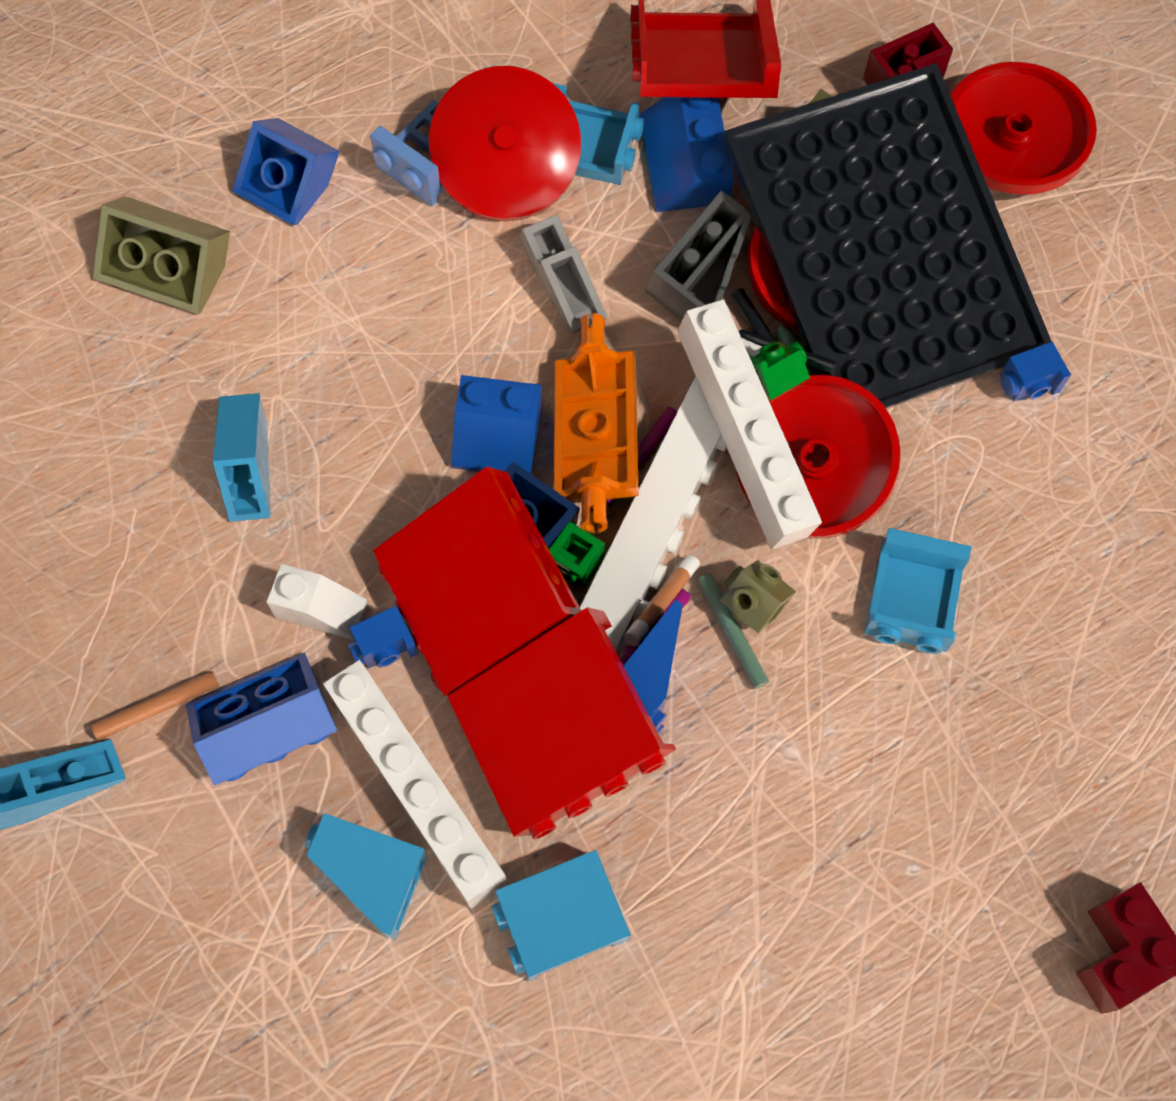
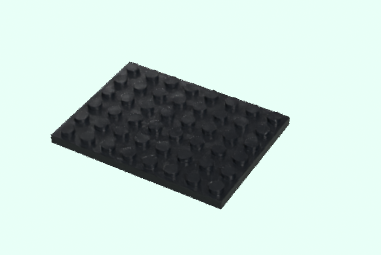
(887, 237)

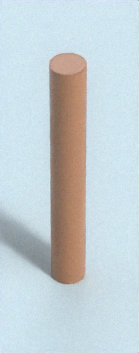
(154, 705)

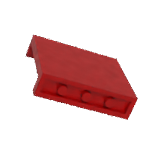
(705, 53)
(474, 579)
(558, 725)

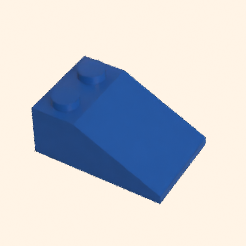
(652, 664)

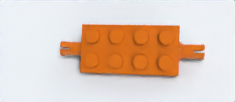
(595, 425)

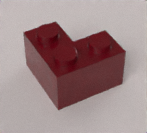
(908, 53)
(1140, 946)

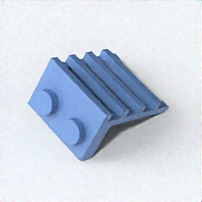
(406, 164)

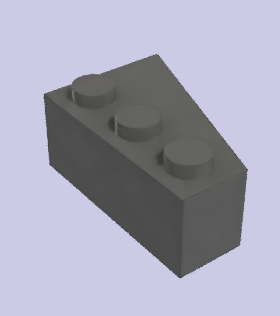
(703, 258)

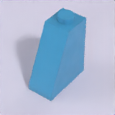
(242, 457)
(368, 868)

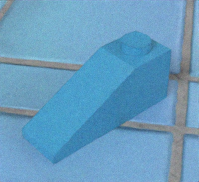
(56, 781)

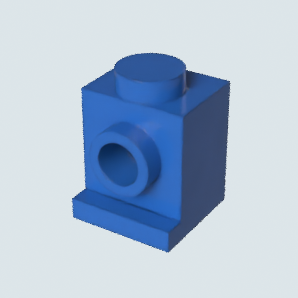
(1034, 373)
(381, 639)

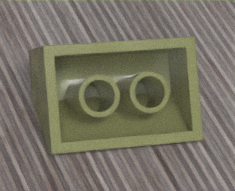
(159, 253)

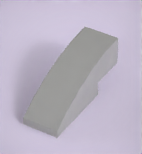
(561, 272)

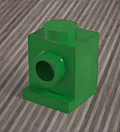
(780, 367)
(577, 554)

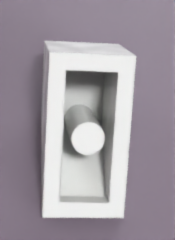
(315, 602)

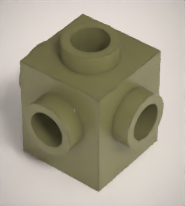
(756, 595)

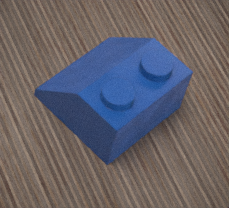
(284, 169)
(495, 424)

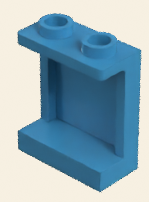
(606, 140)
(916, 591)
(560, 915)

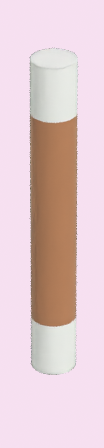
(661, 600)

